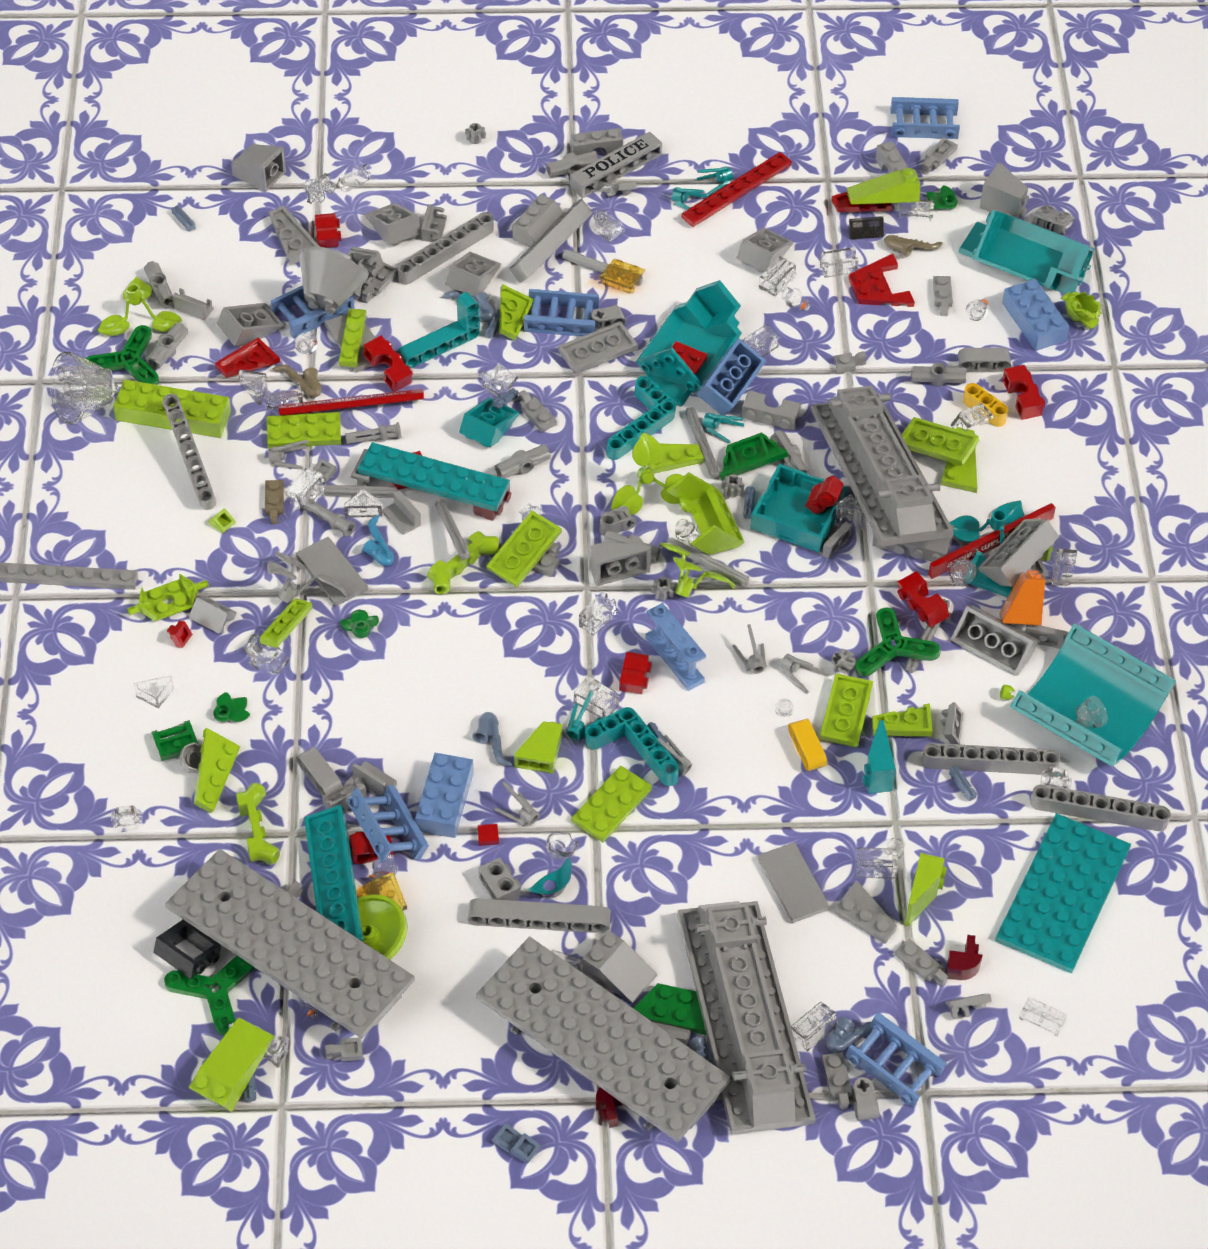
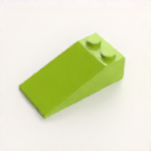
(893, 187)
(232, 1064)

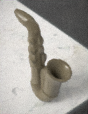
(906, 245)
(309, 385)

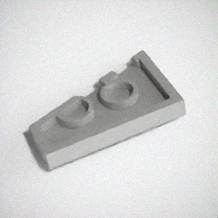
(865, 913)

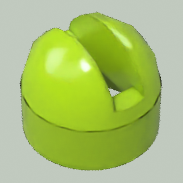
(1005, 692)

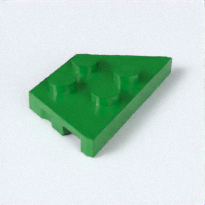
(750, 454)
(673, 1007)

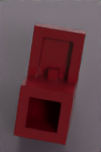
(964, 964)
(607, 1104)

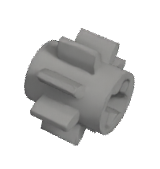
(475, 133)
(732, 485)
(663, 588)
(843, 661)

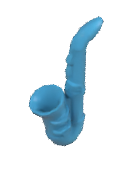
(378, 552)

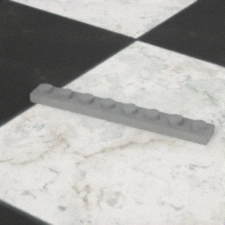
(68, 576)

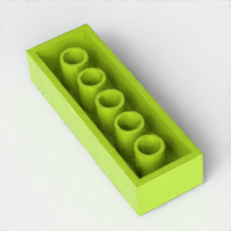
(143, 405)

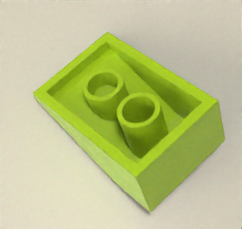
(927, 881)

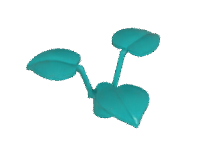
(967, 527)

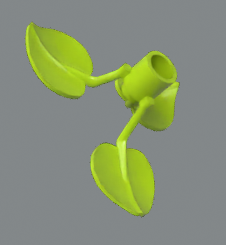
(136, 293)
(645, 452)
(686, 583)

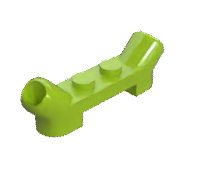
(442, 573)
(257, 847)

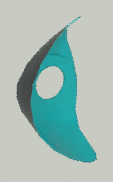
(560, 877)

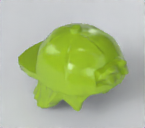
(1082, 308)

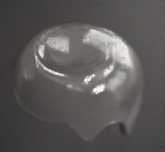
(962, 572)
(561, 845)

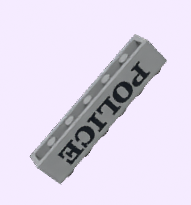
(615, 164)

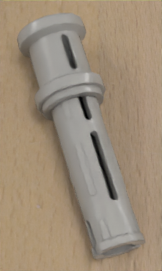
(383, 430)
(336, 521)

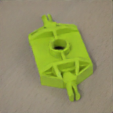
(181, 591)

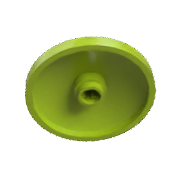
(382, 924)

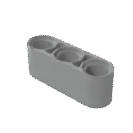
(984, 359)
(319, 772)

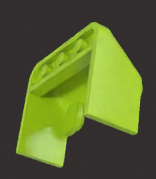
(710, 512)

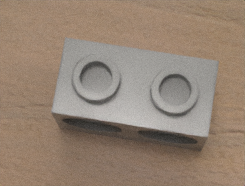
(496, 883)

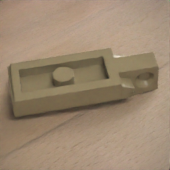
(274, 499)

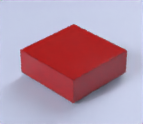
(488, 834)

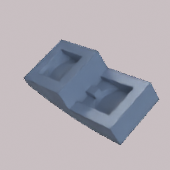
(516, 1144)

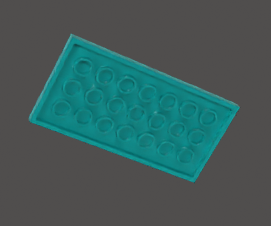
(1063, 893)

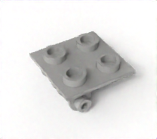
(1048, 214)

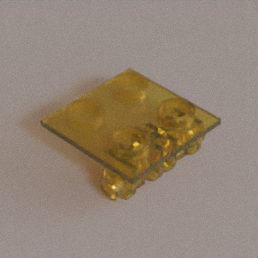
(621, 274)

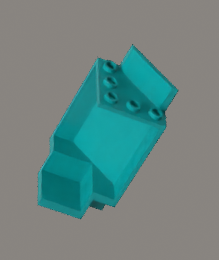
(1028, 252)
(702, 323)

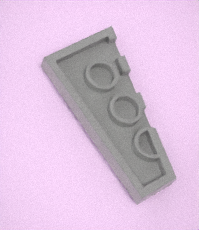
(291, 234)

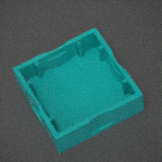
(783, 510)

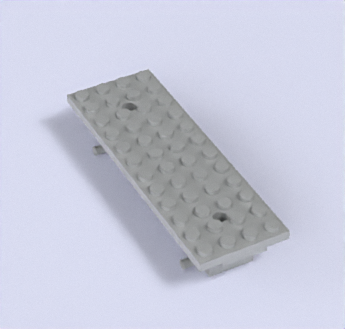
(881, 468)
(291, 943)
(745, 1016)
(604, 1039)

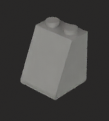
(260, 166)
(1004, 193)

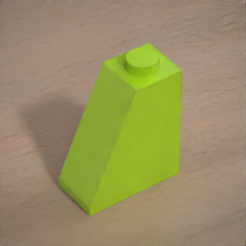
(540, 749)

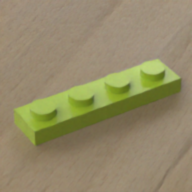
(352, 337)
(286, 623)

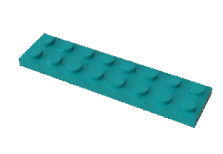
(434, 476)
(333, 869)

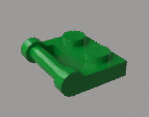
(172, 746)

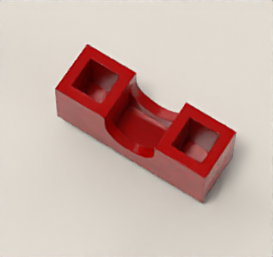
(381, 352)
(1029, 402)
(914, 591)

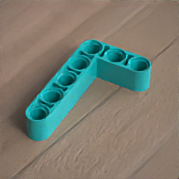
(446, 338)
(660, 413)
(629, 724)

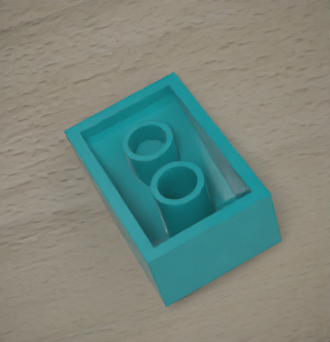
(487, 423)
(880, 764)

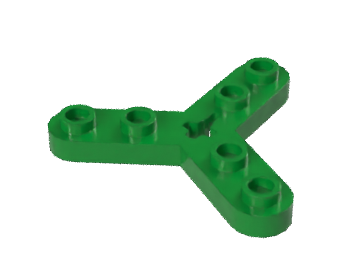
(136, 365)
(904, 646)
(219, 1001)

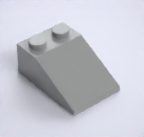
(394, 223)
(763, 249)
(471, 273)
(248, 322)
(618, 561)
(618, 967)

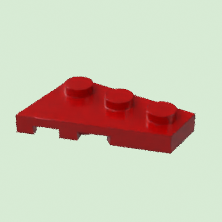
(843, 204)
(248, 357)

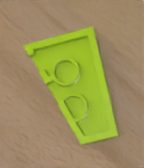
(512, 311)
(678, 456)
(907, 723)

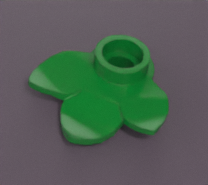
(944, 199)
(360, 623)
(233, 708)

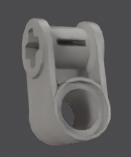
(607, 316)
(616, 521)
(865, 1102)

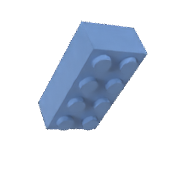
(1035, 314)
(731, 377)
(444, 795)

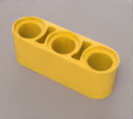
(976, 395)
(807, 744)

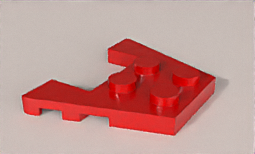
(871, 285)

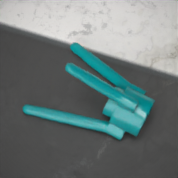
(722, 175)
(681, 195)
(713, 421)
(576, 727)

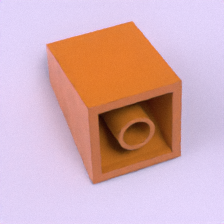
(1025, 600)

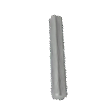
(351, 490)

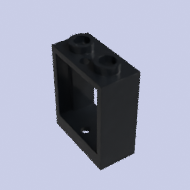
(166, 949)

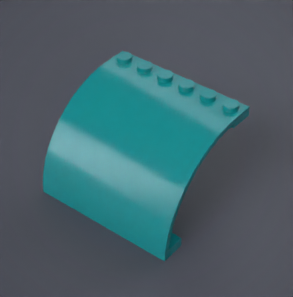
(1095, 667)

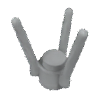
(277, 454)
(756, 662)
(792, 664)
(684, 764)
(527, 813)

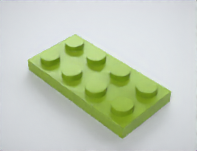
(317, 428)
(939, 441)
(524, 548)
(846, 710)
(611, 804)

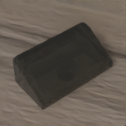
(866, 228)

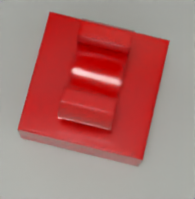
(179, 633)

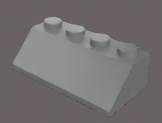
(927, 550)
(1019, 551)
(994, 639)

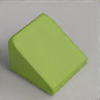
(222, 521)

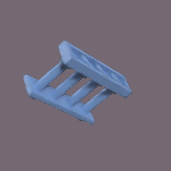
(924, 106)
(311, 319)
(556, 325)
(675, 646)
(398, 813)
(898, 1040)

